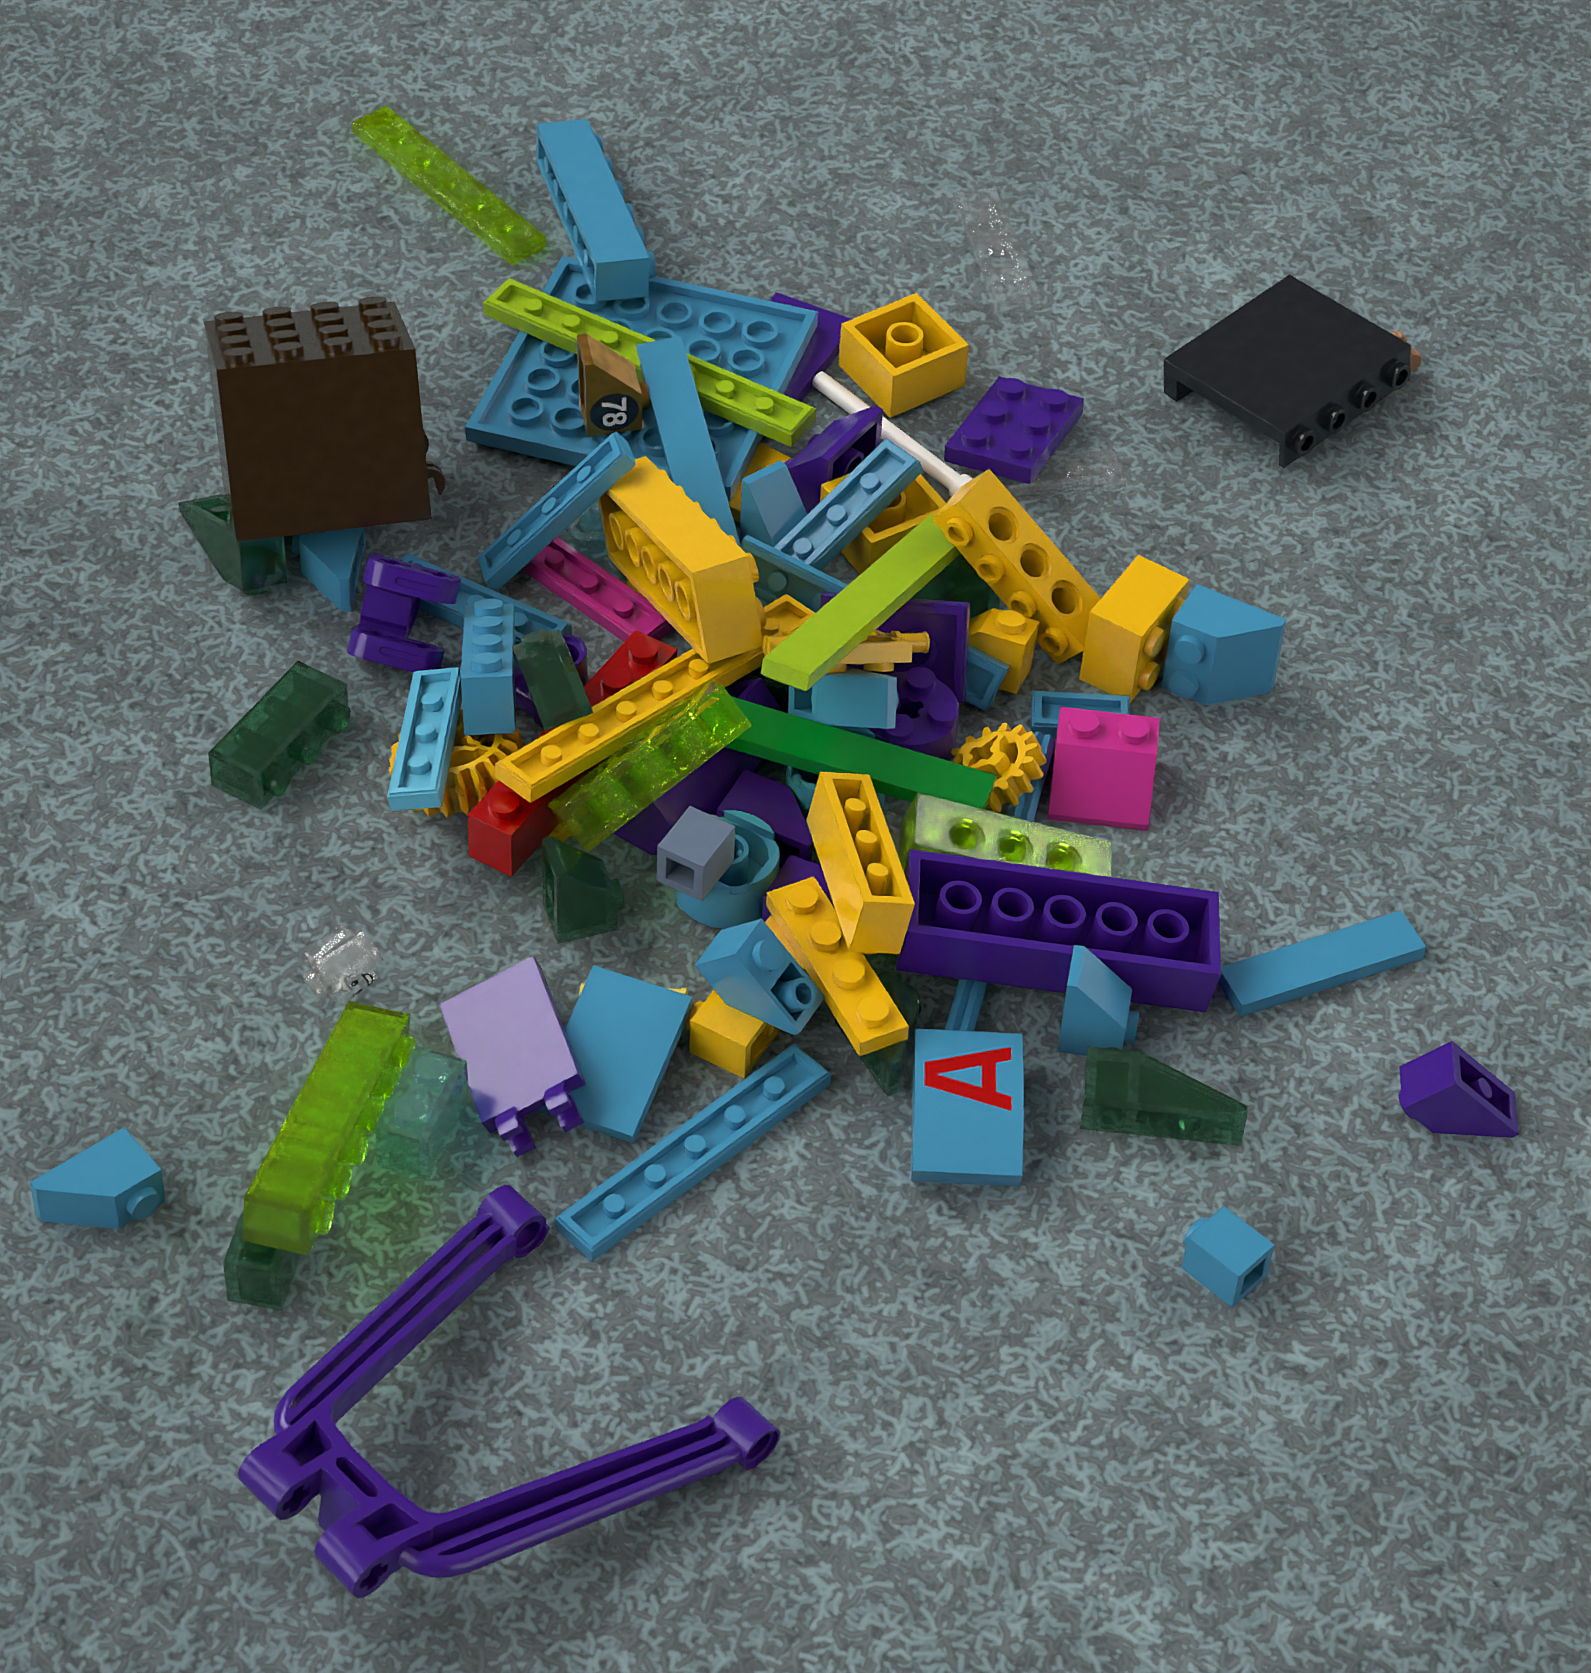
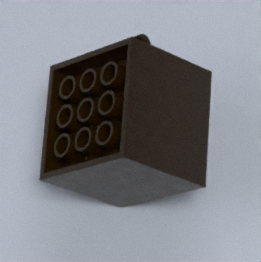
(319, 419)

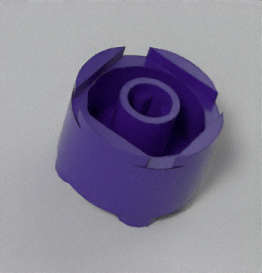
(924, 715)

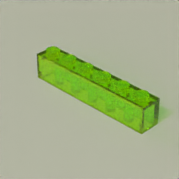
(327, 1129)

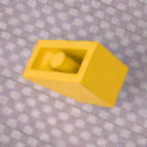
(1007, 638)

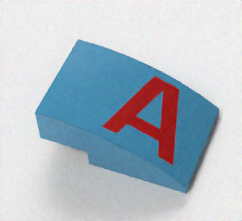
(967, 1108)

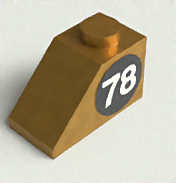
(608, 389)

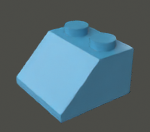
(1221, 649)

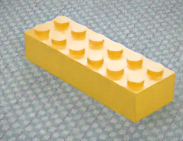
(683, 562)

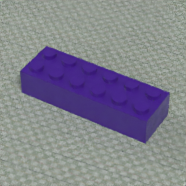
(1023, 922)

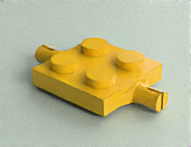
(876, 652)

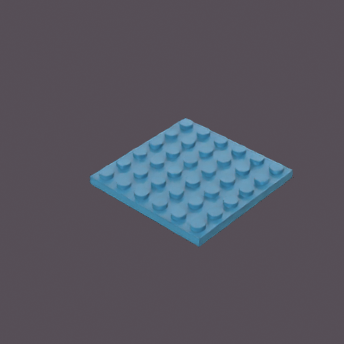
(536, 389)

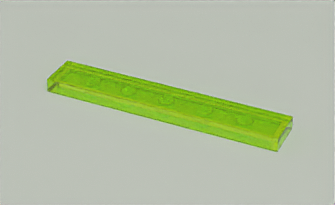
(449, 185)

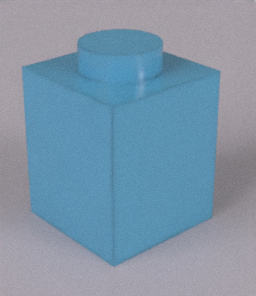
(1226, 1255)

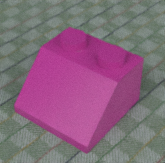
(1103, 768)

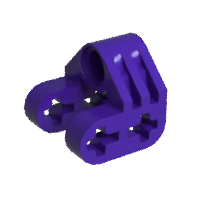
(391, 611)

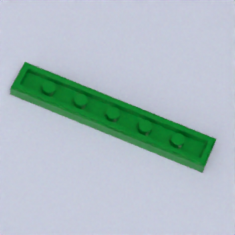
(825, 748)

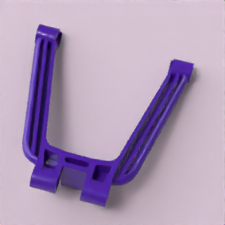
(378, 1529)

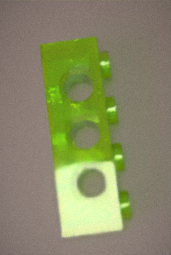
(649, 765)
(976, 833)

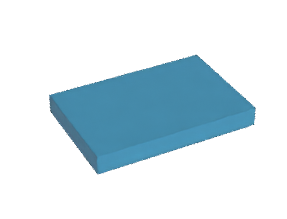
(623, 1045)

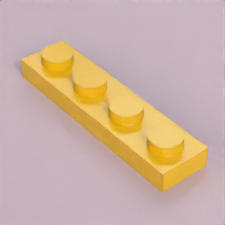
(842, 976)

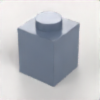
(695, 853)

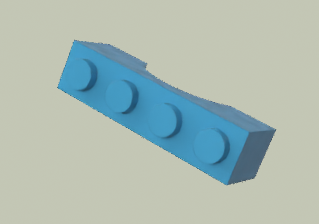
(488, 668)

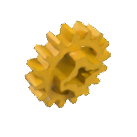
(1010, 756)

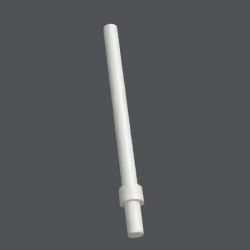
(930, 463)

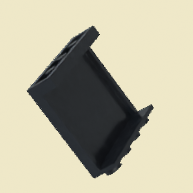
(1291, 366)

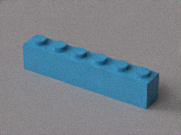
(594, 210)

